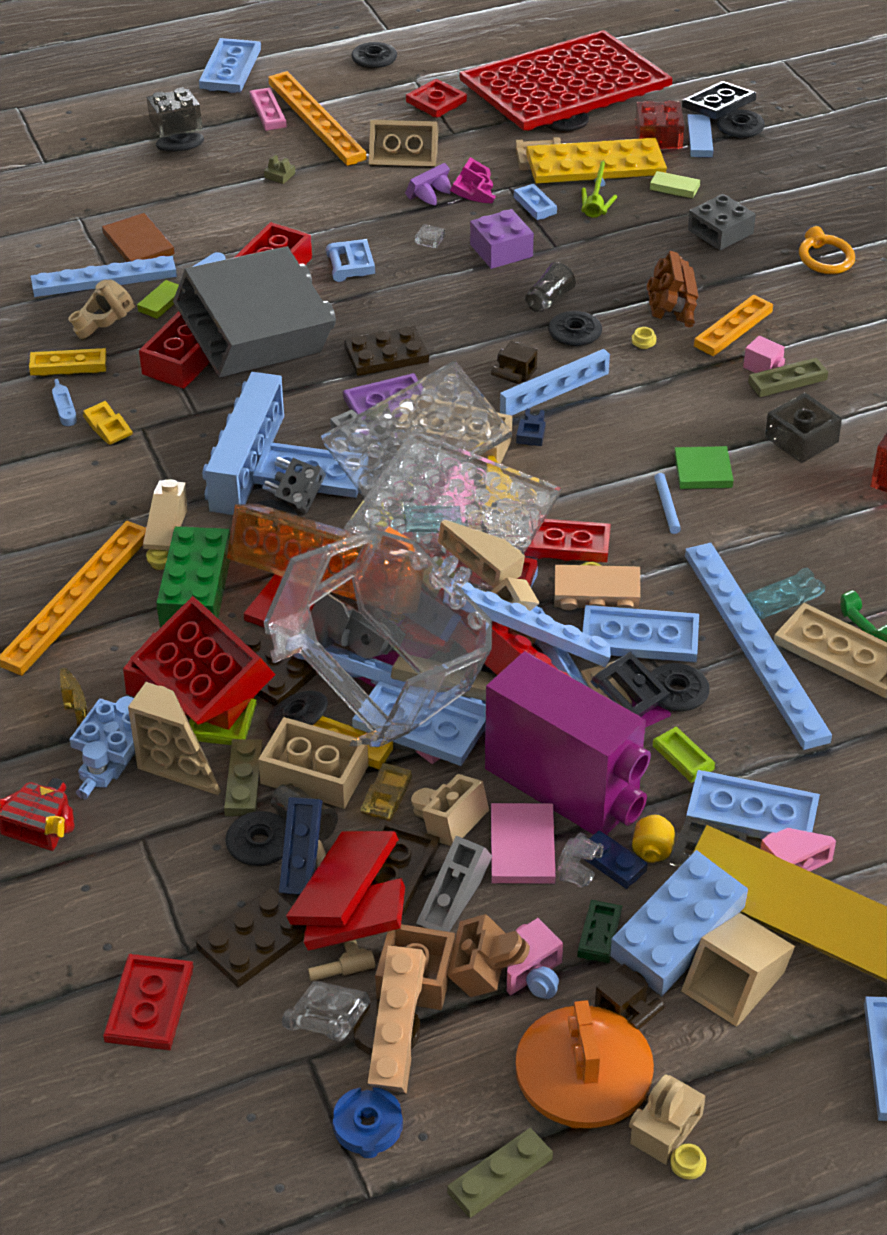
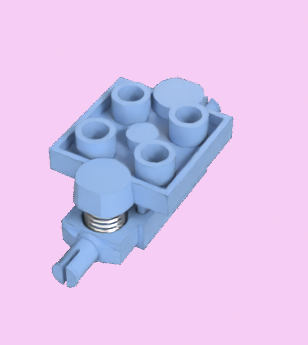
(105, 744)

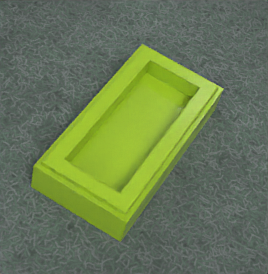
(158, 300)
(683, 753)

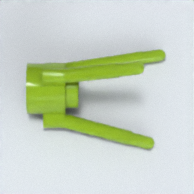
(594, 204)

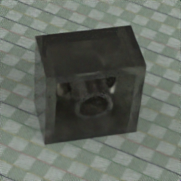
(174, 112)
(803, 427)

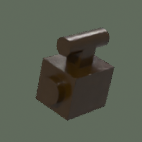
(516, 362)
(626, 995)

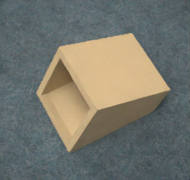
(736, 967)

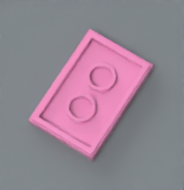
(522, 843)

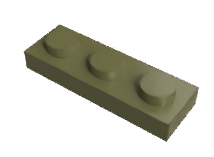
(788, 377)
(243, 777)
(499, 1172)

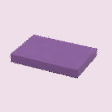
(368, 395)

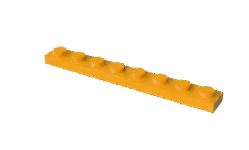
(317, 118)
(72, 599)

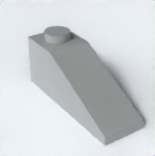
(454, 884)

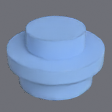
(543, 982)

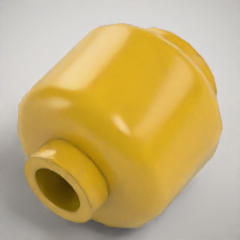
(653, 836)

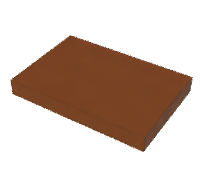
(138, 238)

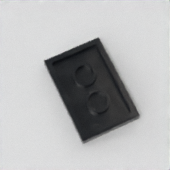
(719, 100)

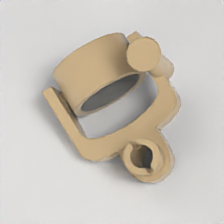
(109, 298)

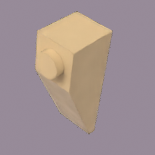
(166, 512)
(483, 553)

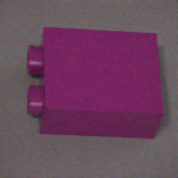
(565, 745)

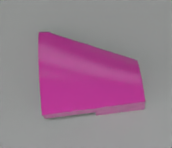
(474, 183)

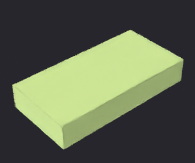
(674, 184)

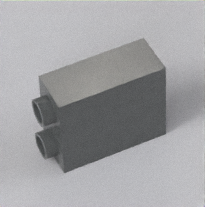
(254, 310)

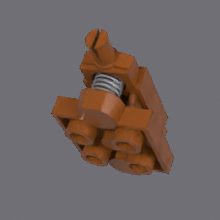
(673, 289)

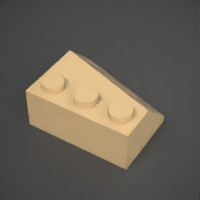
(166, 741)

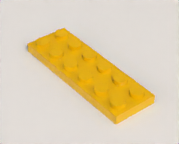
(583, 160)

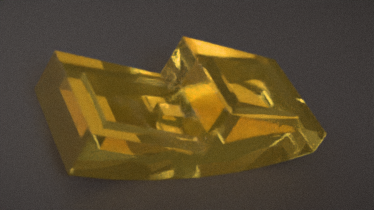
(73, 695)
(387, 792)

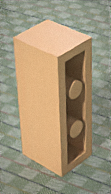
(596, 586)

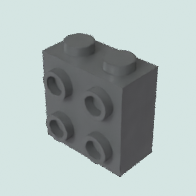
(721, 221)

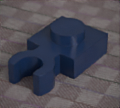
(532, 429)

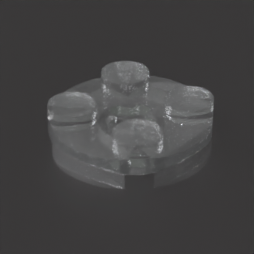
(522, 522)

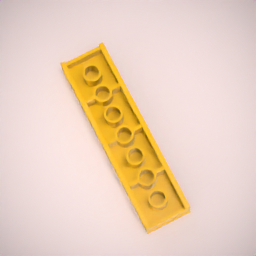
(803, 904)

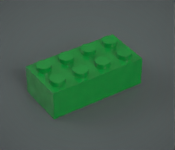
(195, 568)

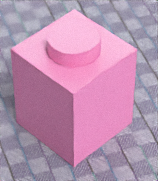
(763, 355)

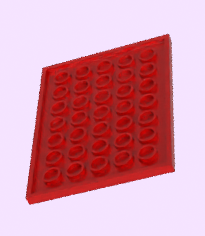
(565, 79)

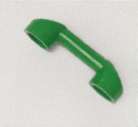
(850, 605)

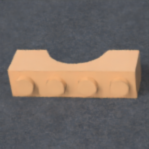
(395, 1018)

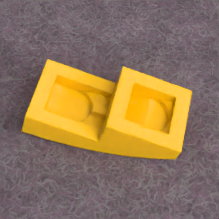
(106, 423)

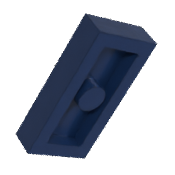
(617, 861)

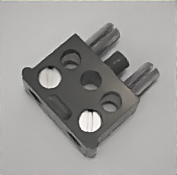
(306, 485)

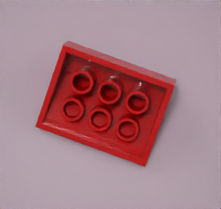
(202, 663)

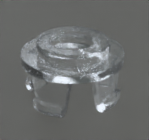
(569, 864)

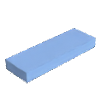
(699, 135)

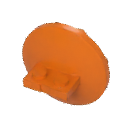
(584, 1066)

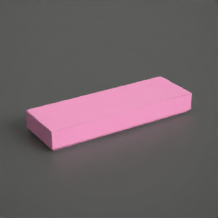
(267, 109)

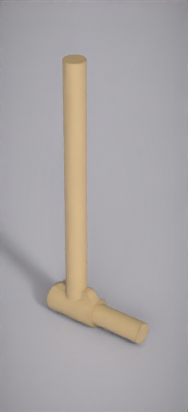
(352, 960)

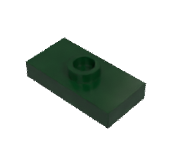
(599, 928)

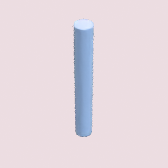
(667, 503)

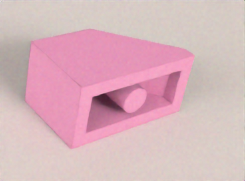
(800, 847)
(544, 951)

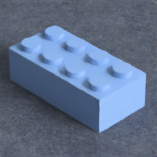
(669, 926)

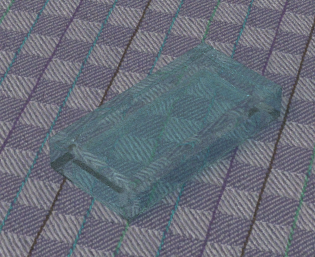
(428, 518)

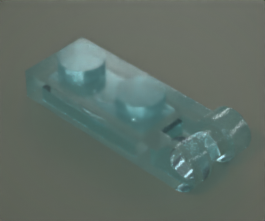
(785, 593)

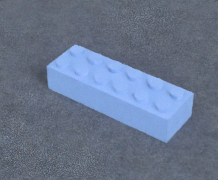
(241, 443)

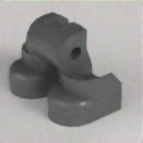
(343, 624)

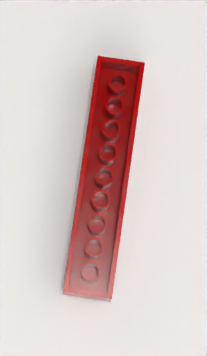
(174, 352)

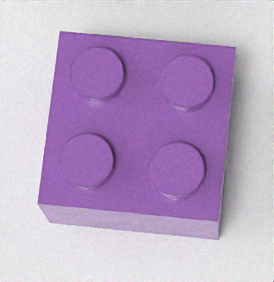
(501, 238)

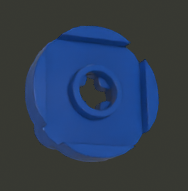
(367, 1139)

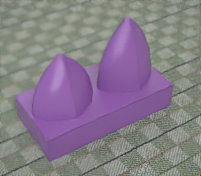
(423, 184)

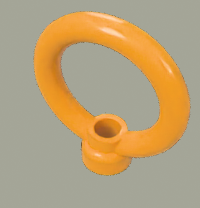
(816, 238)

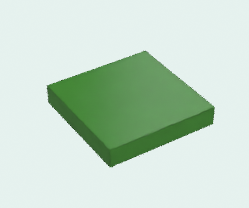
(703, 467)

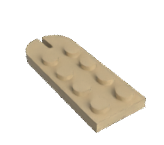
(836, 647)

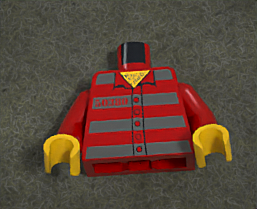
(37, 814)

